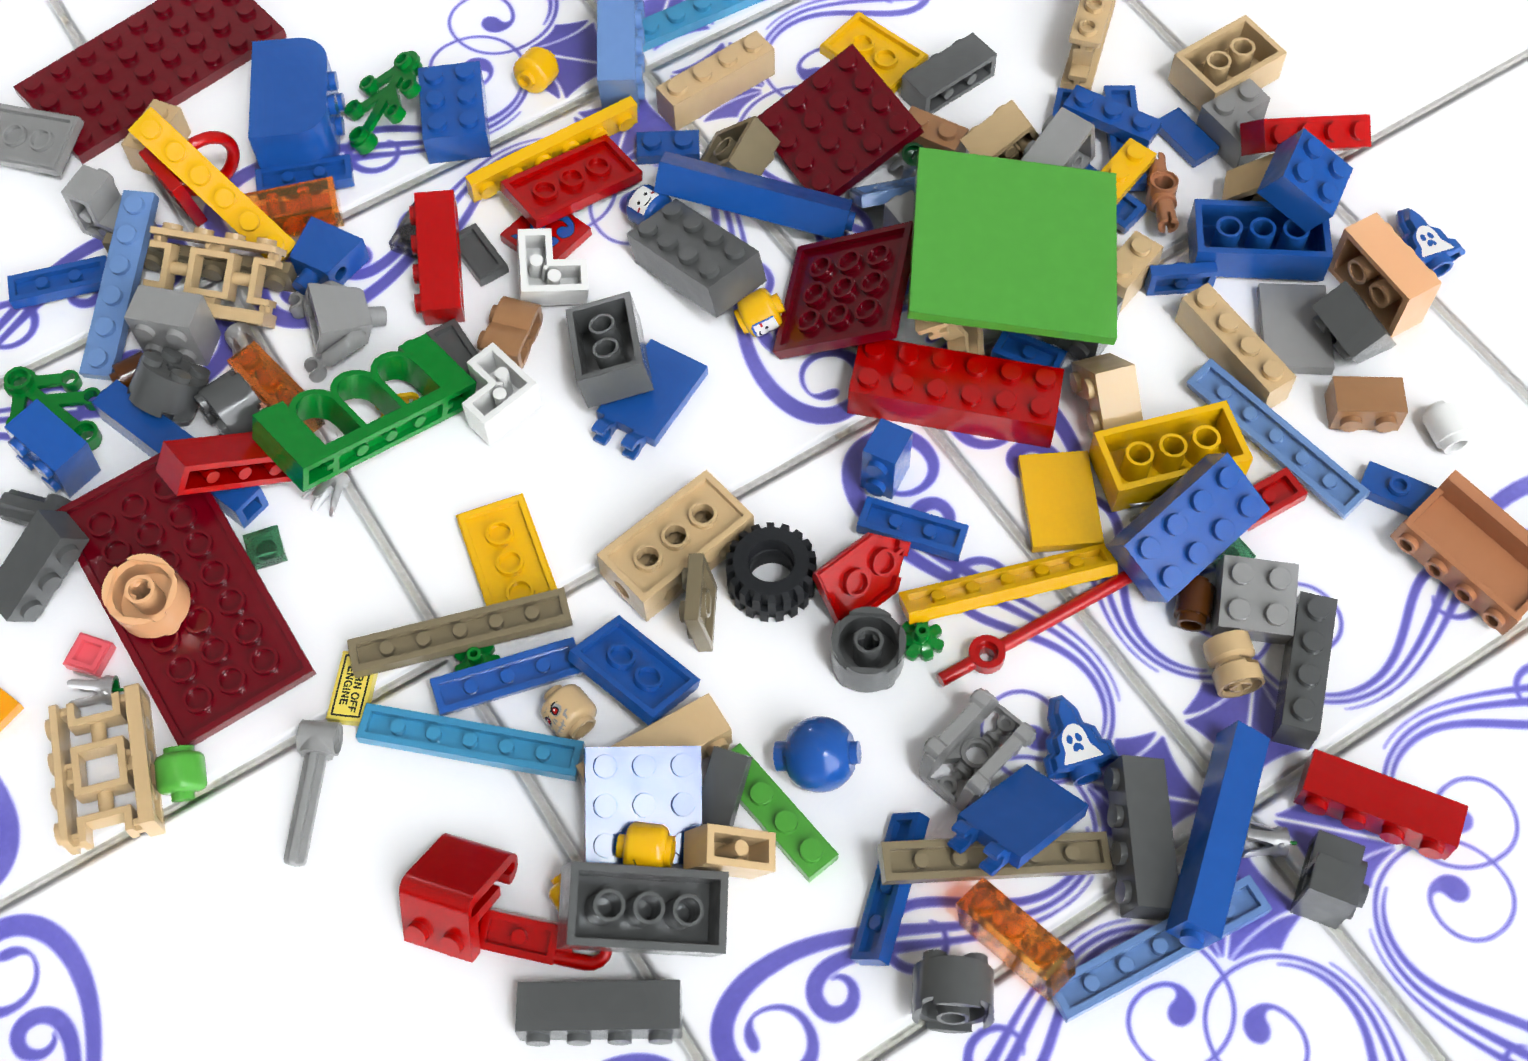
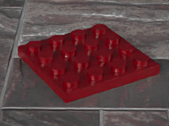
(839, 124)
(846, 291)

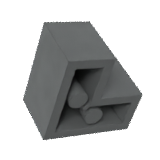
(1331, 880)

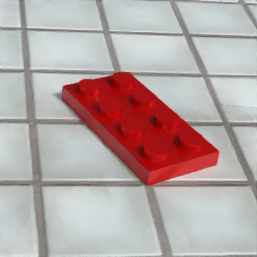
(571, 181)

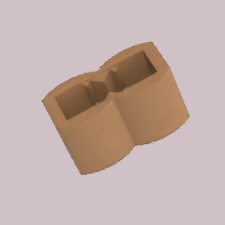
(512, 328)

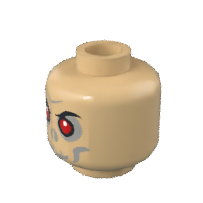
(568, 711)

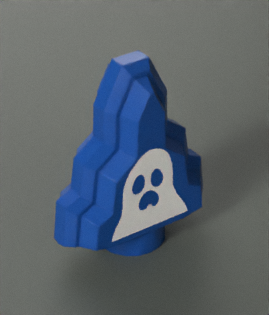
(1428, 242)
(1074, 746)

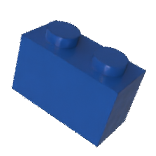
(886, 459)

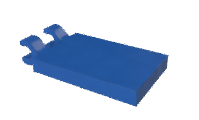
(651, 413)
(1017, 819)

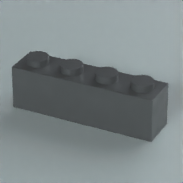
(1305, 672)
(1141, 837)
(599, 1011)

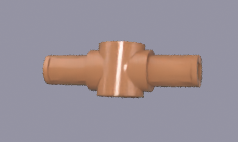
(1162, 194)

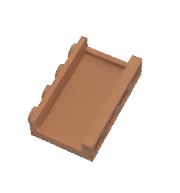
(1471, 550)

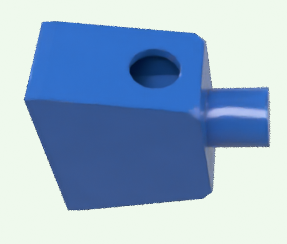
(326, 255)

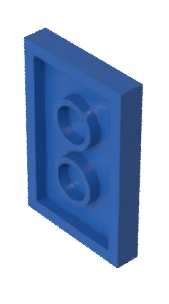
(634, 670)

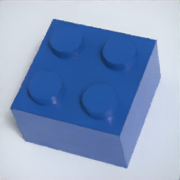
(1305, 180)
(52, 449)

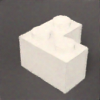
(548, 279)
(503, 395)

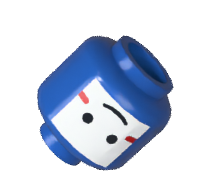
(644, 203)

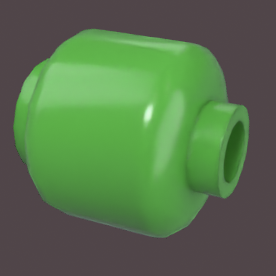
(180, 772)

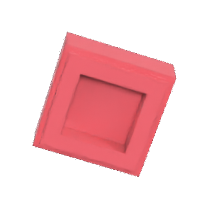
(89, 655)

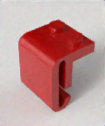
(451, 892)

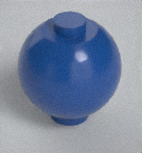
(818, 754)

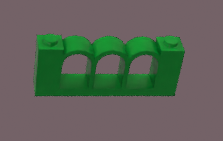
(310, 462)

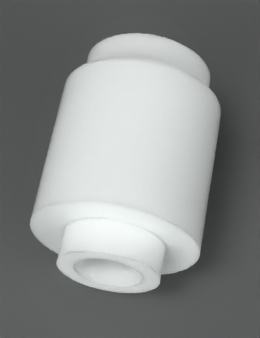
(1446, 426)

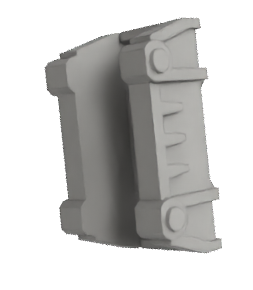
(965, 734)

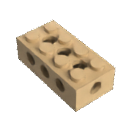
(650, 556)

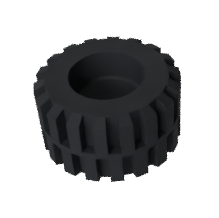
(771, 546)

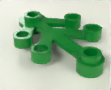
(383, 101)
(25, 384)

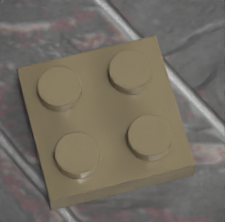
(700, 601)

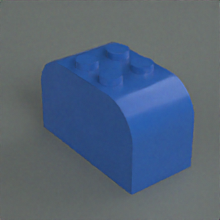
(293, 103)

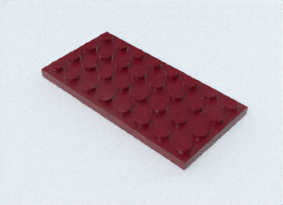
(154, 54)
(234, 641)

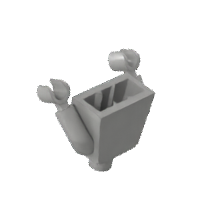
(337, 322)

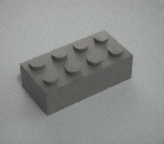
(697, 257)
(642, 909)

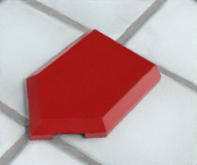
(861, 574)

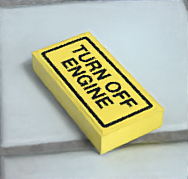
(350, 694)

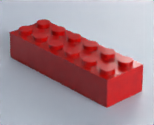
(956, 391)

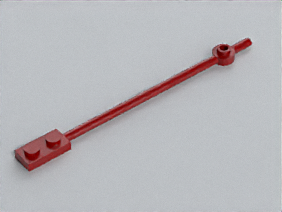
(1279, 492)

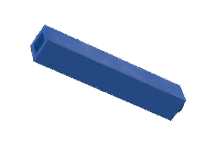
(754, 196)
(148, 434)
(1218, 837)

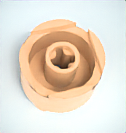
(146, 596)

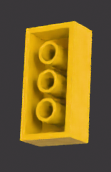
(1151, 455)

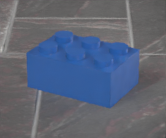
(454, 112)

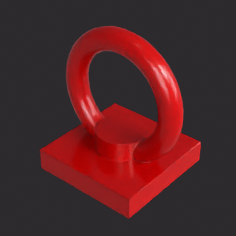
(177, 188)

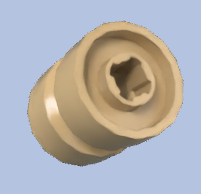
(1234, 668)

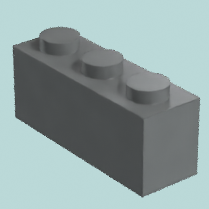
(949, 74)
(39, 564)

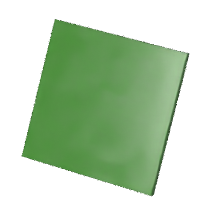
(1014, 246)

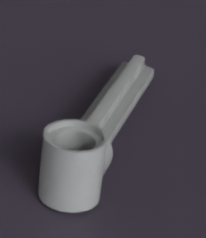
(317, 743)

